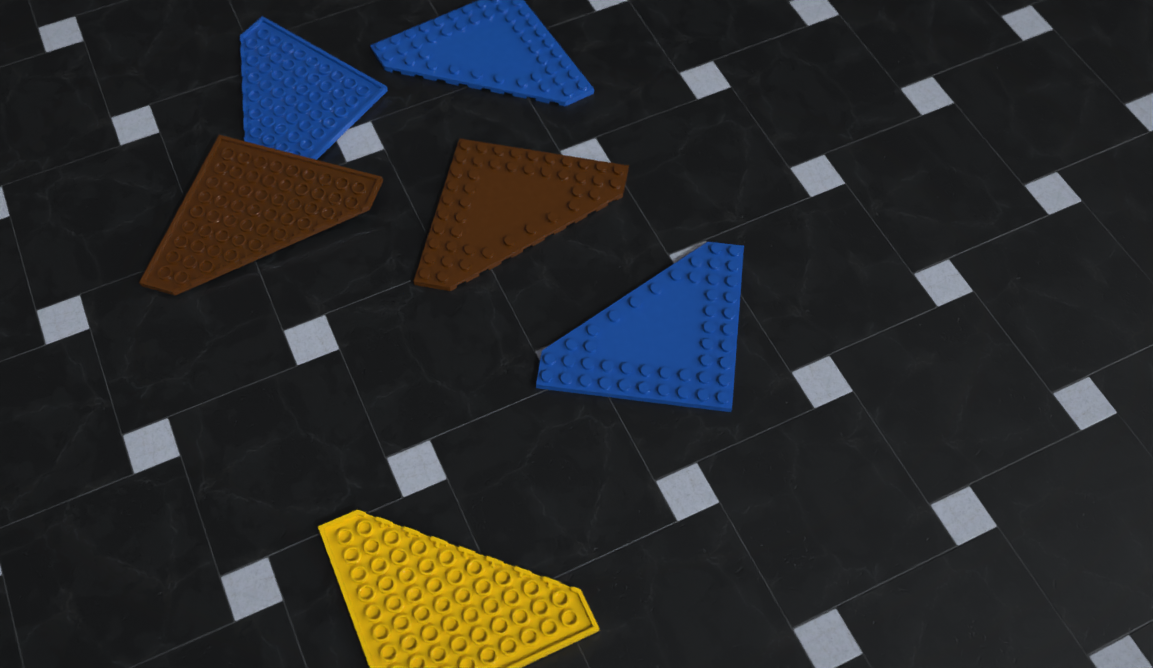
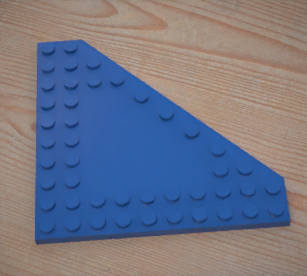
(488, 47)
(298, 93)
(661, 341)

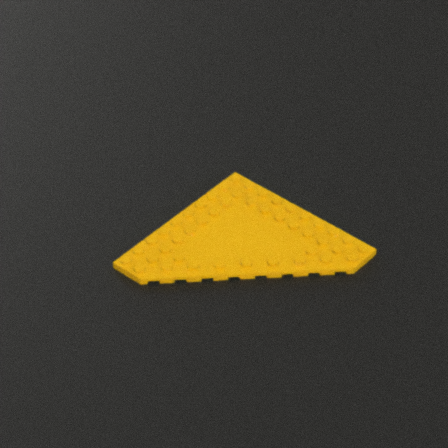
(444, 604)

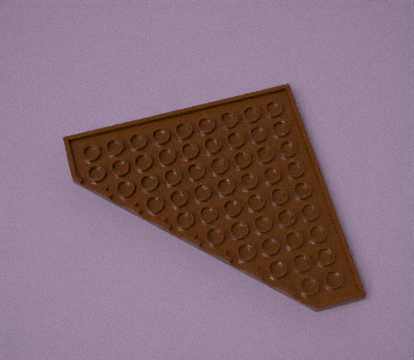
(506, 201)
(249, 206)

